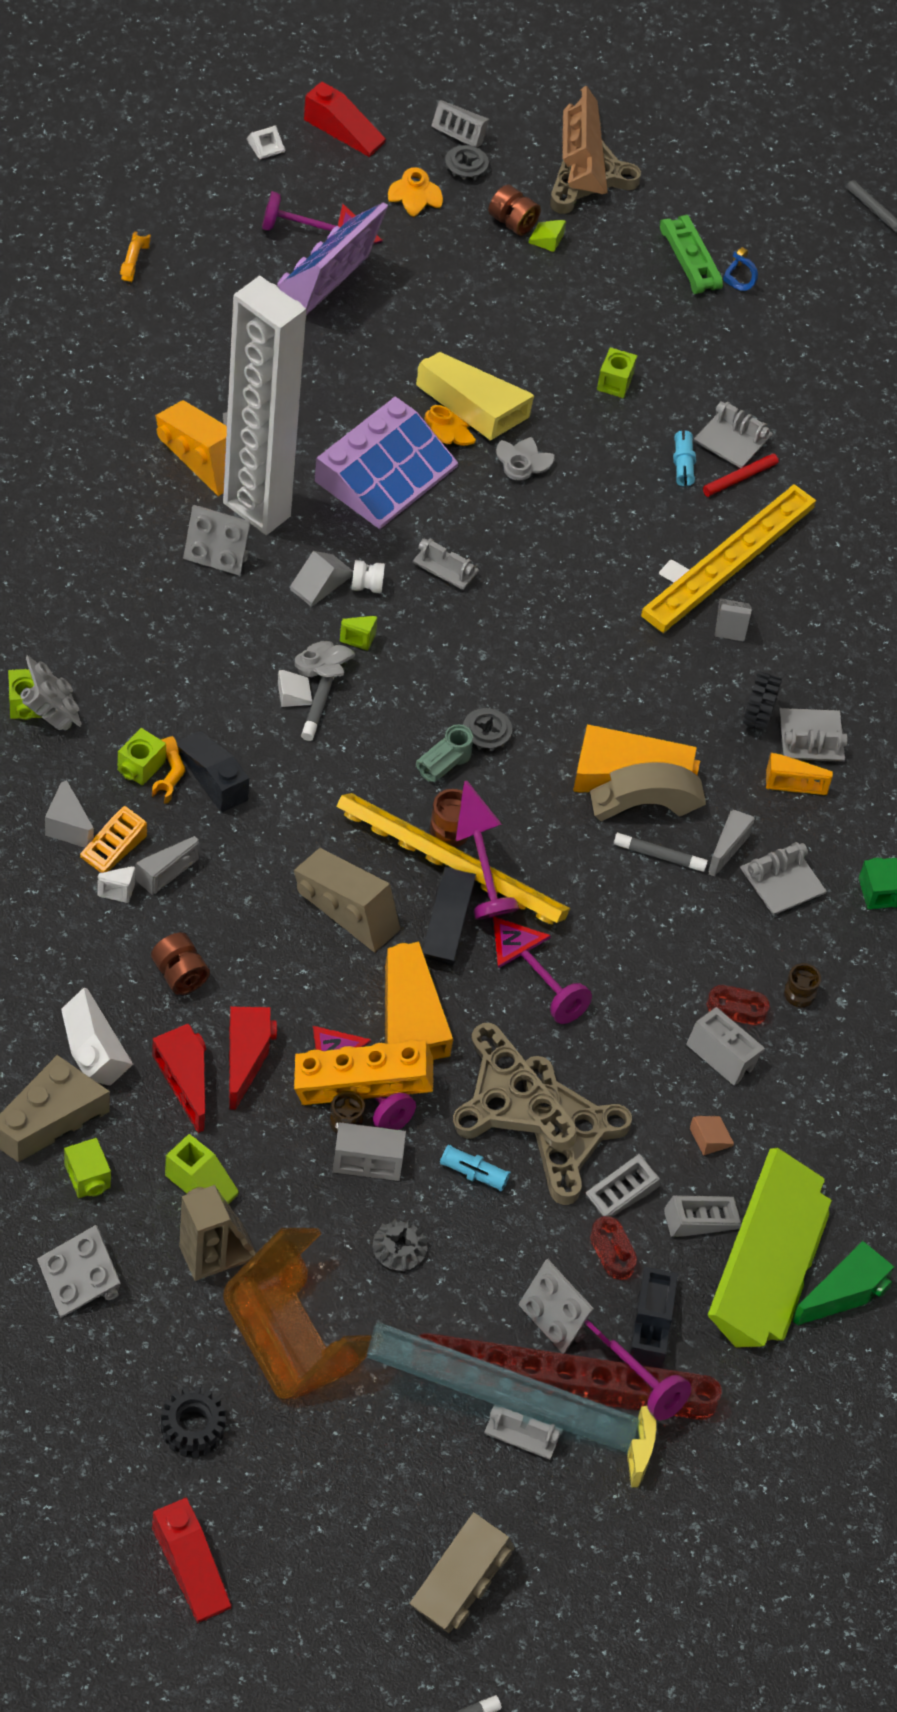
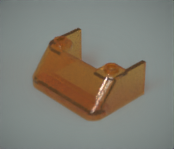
(277, 1325)

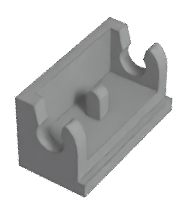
(724, 1045)
(369, 1151)

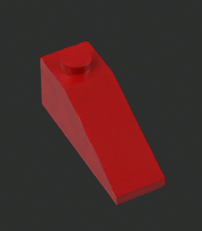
(340, 118)
(248, 1047)
(182, 1064)
(190, 1559)

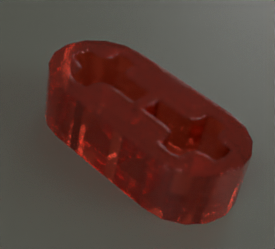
(738, 1004)
(619, 1244)

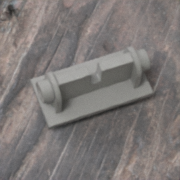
(444, 564)
(523, 1431)

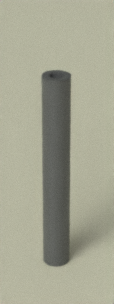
(873, 205)

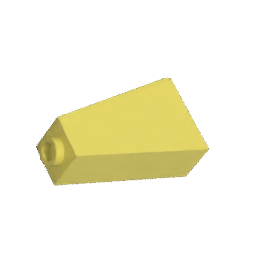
(474, 395)

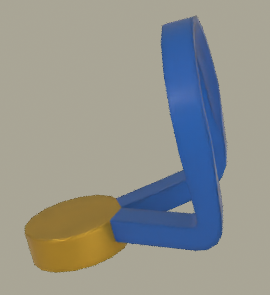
(739, 258)

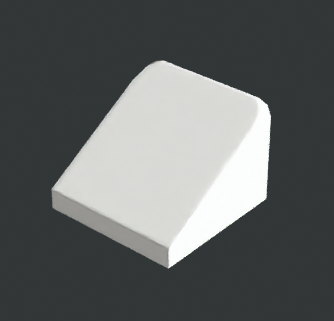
(266, 142)
(293, 689)
(117, 884)

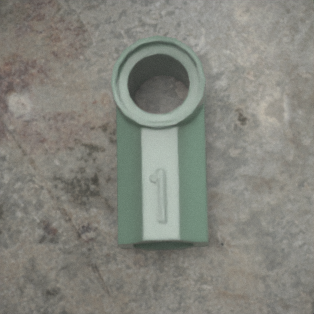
(446, 754)

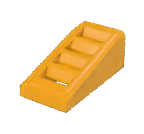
(796, 776)
(125, 823)

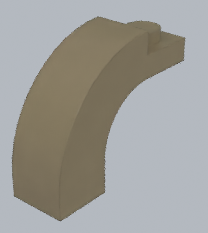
(648, 784)

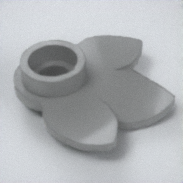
(523, 459)
(323, 659)

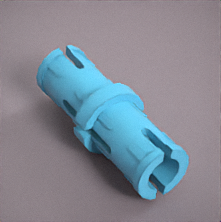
(684, 458)
(496, 1176)

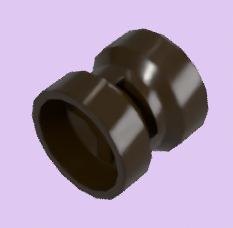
(802, 985)
(346, 1108)

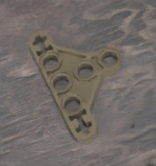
(613, 178)
(519, 1106)
(587, 1141)

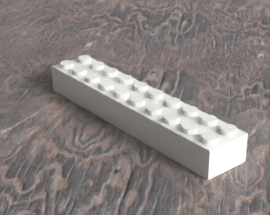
(263, 403)

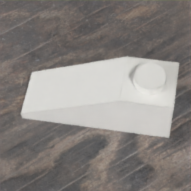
(93, 1040)

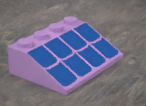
(333, 259)
(384, 463)

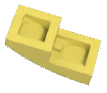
(641, 1449)

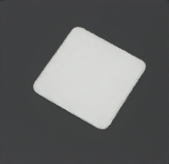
(673, 571)

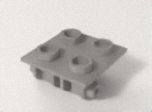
(733, 435)
(217, 540)
(50, 697)
(812, 734)
(784, 878)
(79, 1272)
(556, 1307)

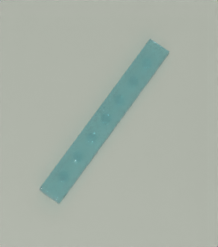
(502, 1387)

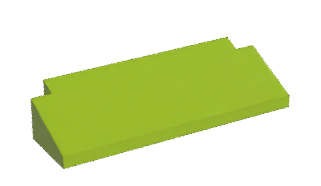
(771, 1253)

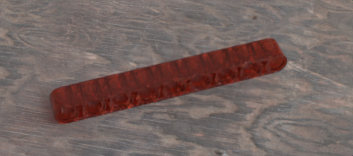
(584, 1370)

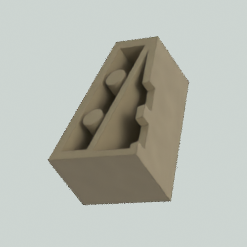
(349, 897)
(49, 1107)
(211, 1234)
(463, 1573)

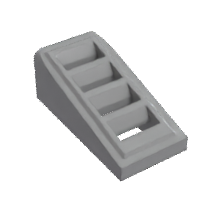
(480, 123)
(735, 833)
(164, 866)
(636, 1164)
(682, 1221)

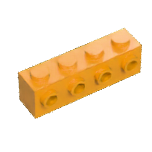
(364, 1070)

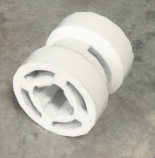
(368, 576)

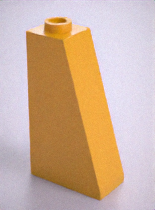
(610, 750)
(412, 1001)

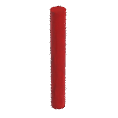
(741, 474)

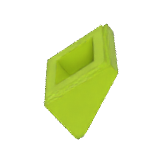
(548, 234)
(358, 631)

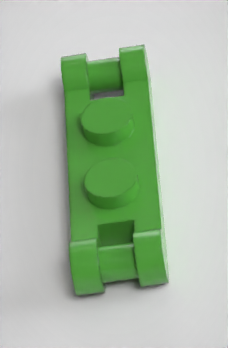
(691, 253)

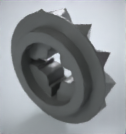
(472, 156)
(480, 719)
(409, 1255)

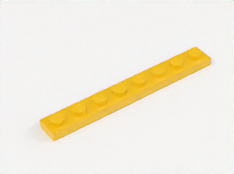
(728, 558)
(441, 852)

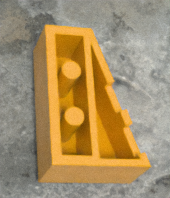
(196, 441)

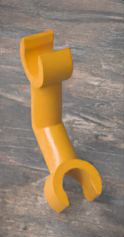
(128, 267)
(176, 772)

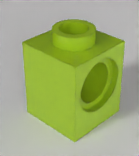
(616, 372)
(18, 682)
(141, 756)
(87, 1168)

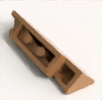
(584, 144)

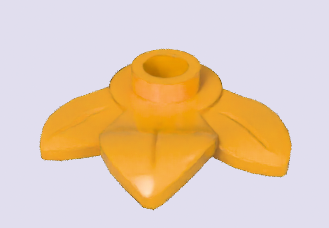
(415, 194)
(448, 426)

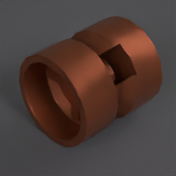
(514, 209)
(446, 816)
(180, 963)

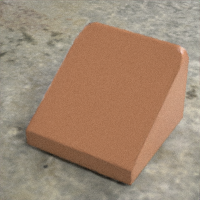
(710, 1134)

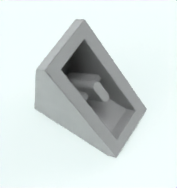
(320, 577)
(732, 619)
(67, 819)

